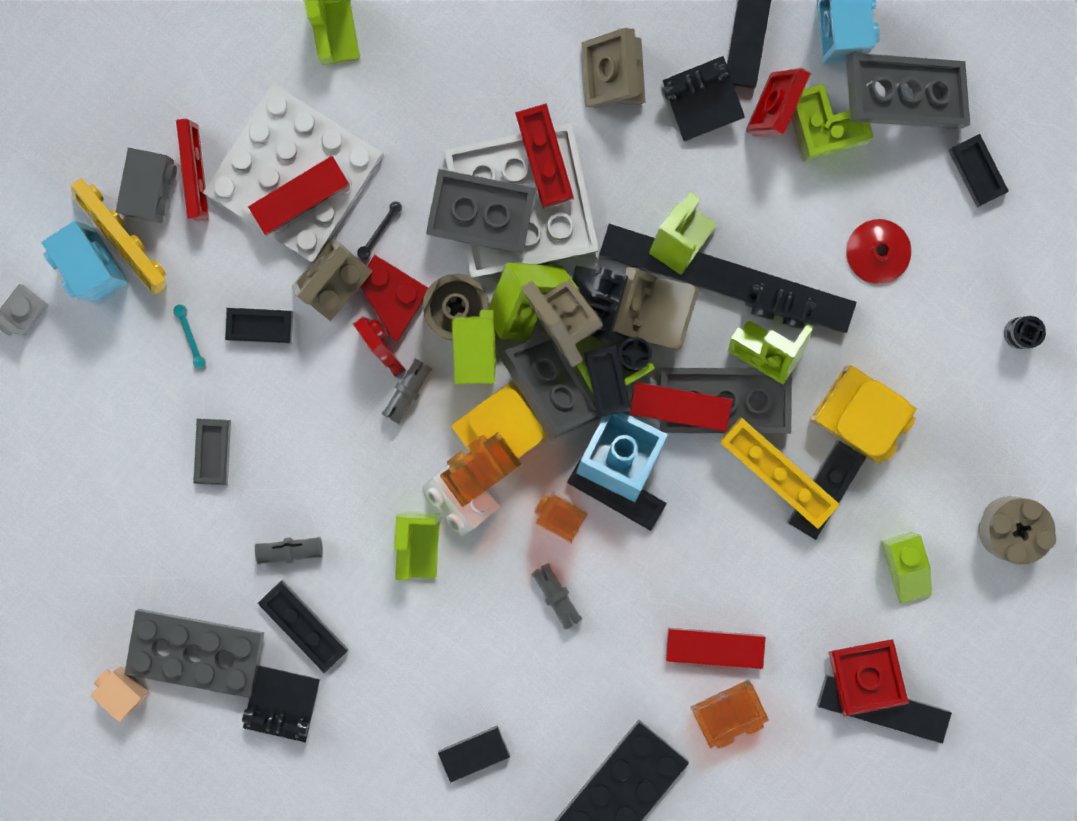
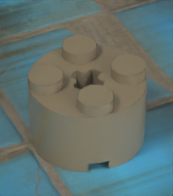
(448, 290)
(1033, 538)

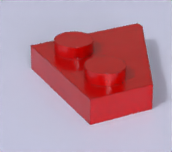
(393, 295)
(374, 336)

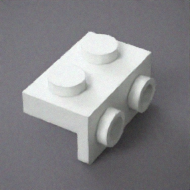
(459, 518)

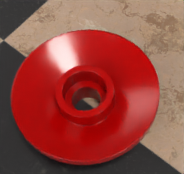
(863, 256)

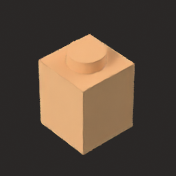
(118, 693)

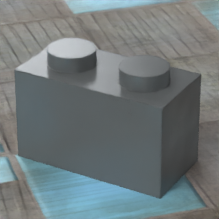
(146, 185)

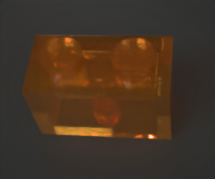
(479, 469)
(560, 515)
(730, 714)

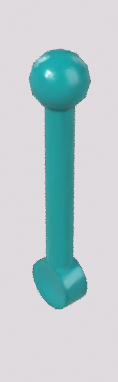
(181, 312)

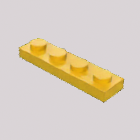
(112, 227)
(779, 473)

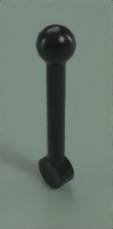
(364, 251)

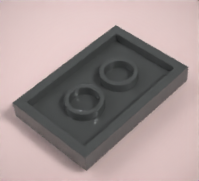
(480, 211)
(550, 386)

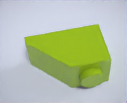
(908, 566)

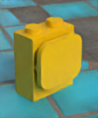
(503, 413)
(865, 414)

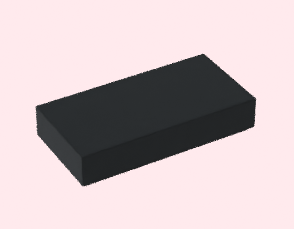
(978, 170)
(259, 325)
(607, 381)
(474, 754)

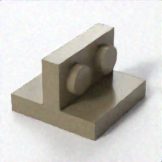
(613, 69)
(331, 279)
(563, 316)

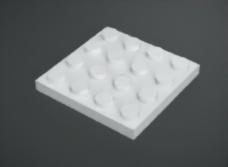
(277, 146)
(553, 231)

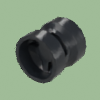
(1017, 334)
(637, 350)

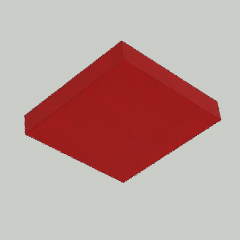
(777, 102)
(868, 677)

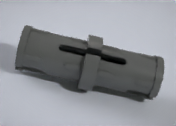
(406, 391)
(288, 550)
(556, 596)

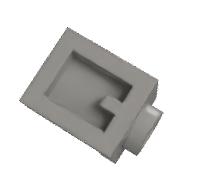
(20, 311)

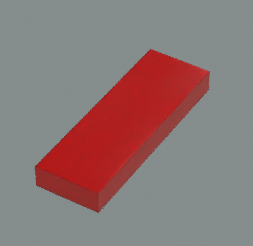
(544, 155)
(192, 170)
(299, 195)
(680, 406)
(715, 648)

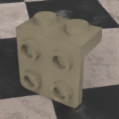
(655, 309)

